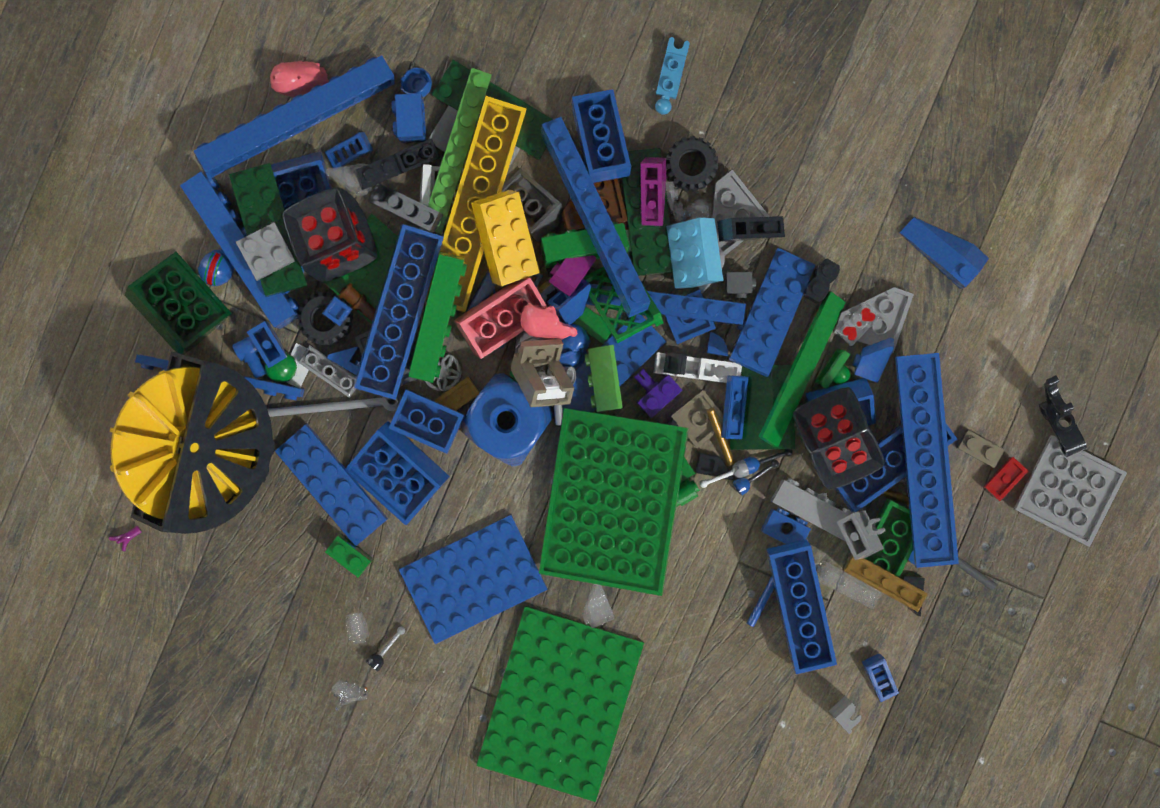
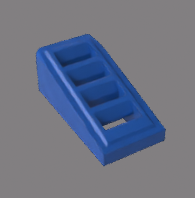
(367, 148)
(875, 665)

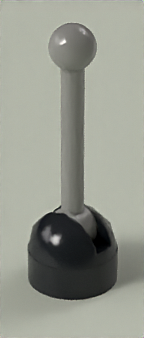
(376, 660)

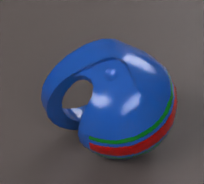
(215, 268)

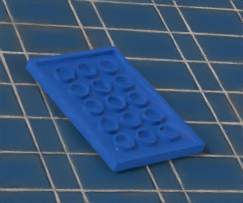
(473, 579)

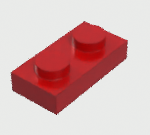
(1005, 478)

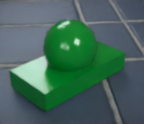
(834, 370)

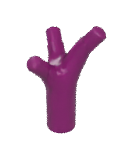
(126, 537)

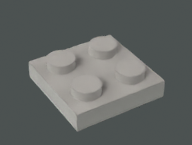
(265, 251)

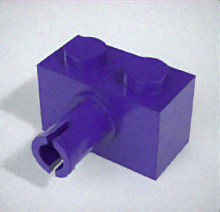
(657, 394)

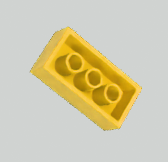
(505, 237)

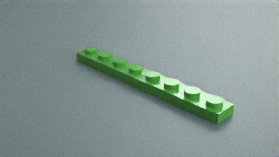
(458, 144)

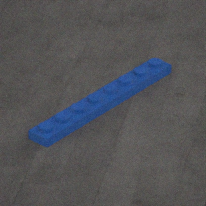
(688, 307)
(269, 388)

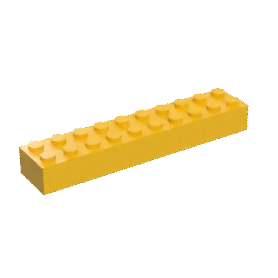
(481, 178)

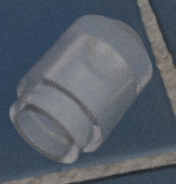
(356, 627)

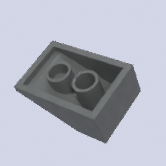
(539, 206)

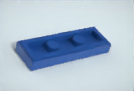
(734, 407)

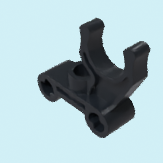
(1056, 409)

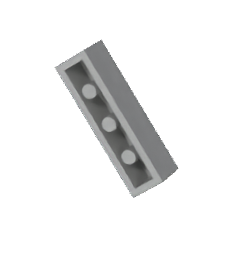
(809, 507)

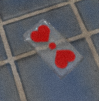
(858, 324)

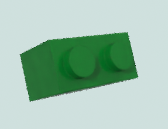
(349, 555)

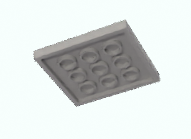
(1070, 492)

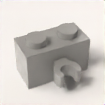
(861, 534)

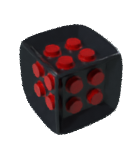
(329, 234)
(838, 438)

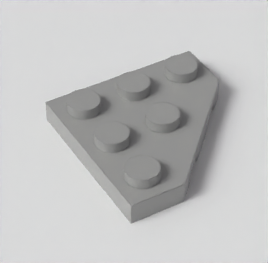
(733, 201)
(892, 308)

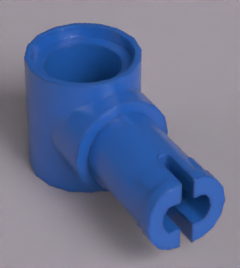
(248, 353)

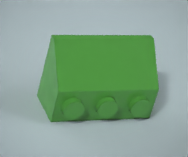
(604, 378)

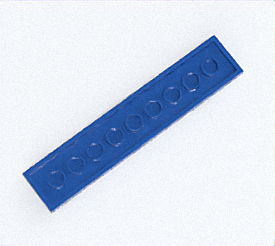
(927, 460)

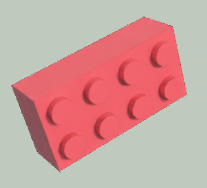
(498, 317)

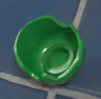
(282, 371)

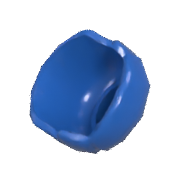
(416, 81)
(580, 341)

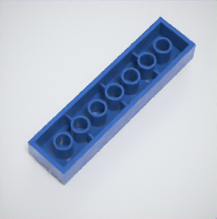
(227, 229)
(398, 311)

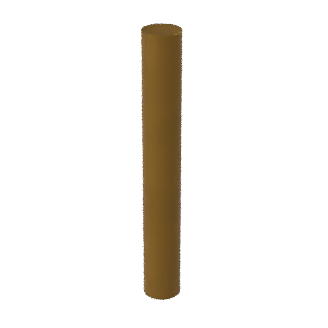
(722, 441)

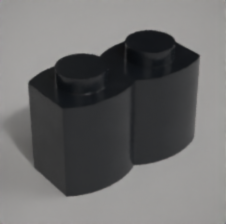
(823, 275)

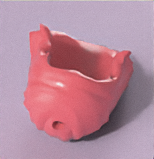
(297, 77)
(544, 323)

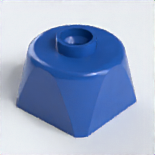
(481, 421)

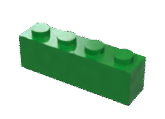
(574, 244)

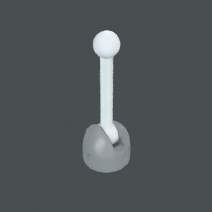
(738, 470)

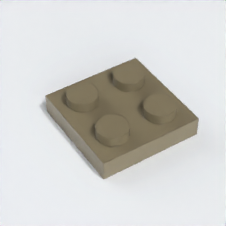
(695, 417)

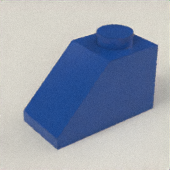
(571, 307)
(267, 343)
(873, 359)

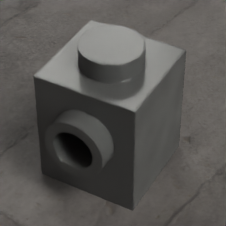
(739, 283)

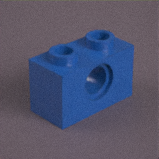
(776, 519)

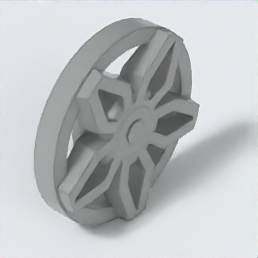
(446, 372)

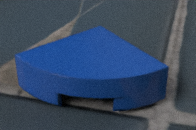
(717, 345)

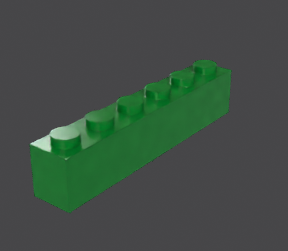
(436, 317)

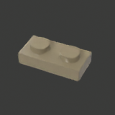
(980, 448)

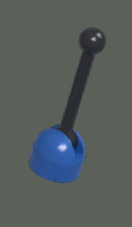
(753, 463)
(743, 485)

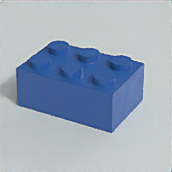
(426, 421)

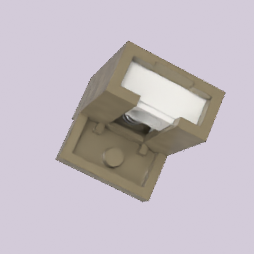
(541, 373)

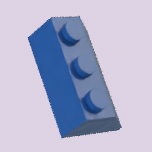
(862, 391)

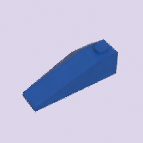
(950, 254)

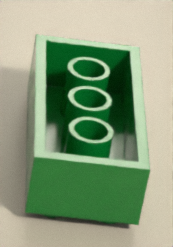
(895, 539)

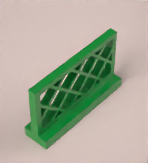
(652, 314)

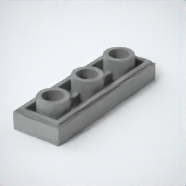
(318, 364)

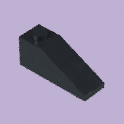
(750, 228)

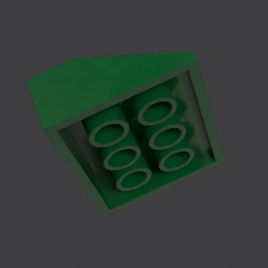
(177, 303)
(759, 401)

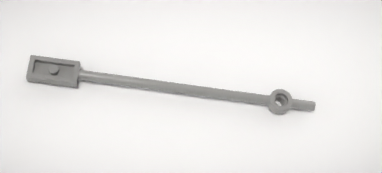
(384, 401)

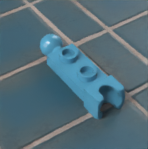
(670, 76)

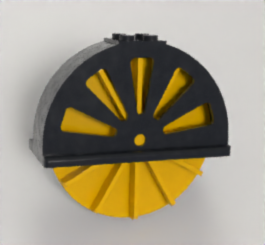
(191, 446)

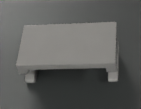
(843, 711)

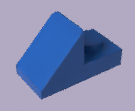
(345, 358)

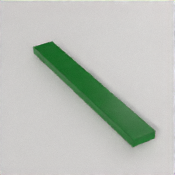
(802, 369)

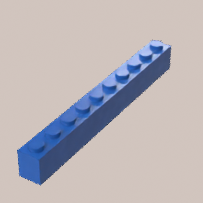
(294, 117)
(595, 217)

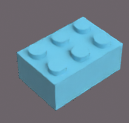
(694, 253)

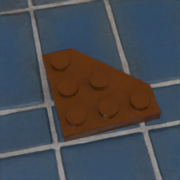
(612, 199)

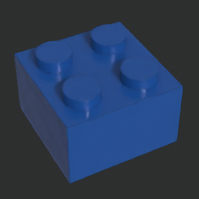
(410, 118)

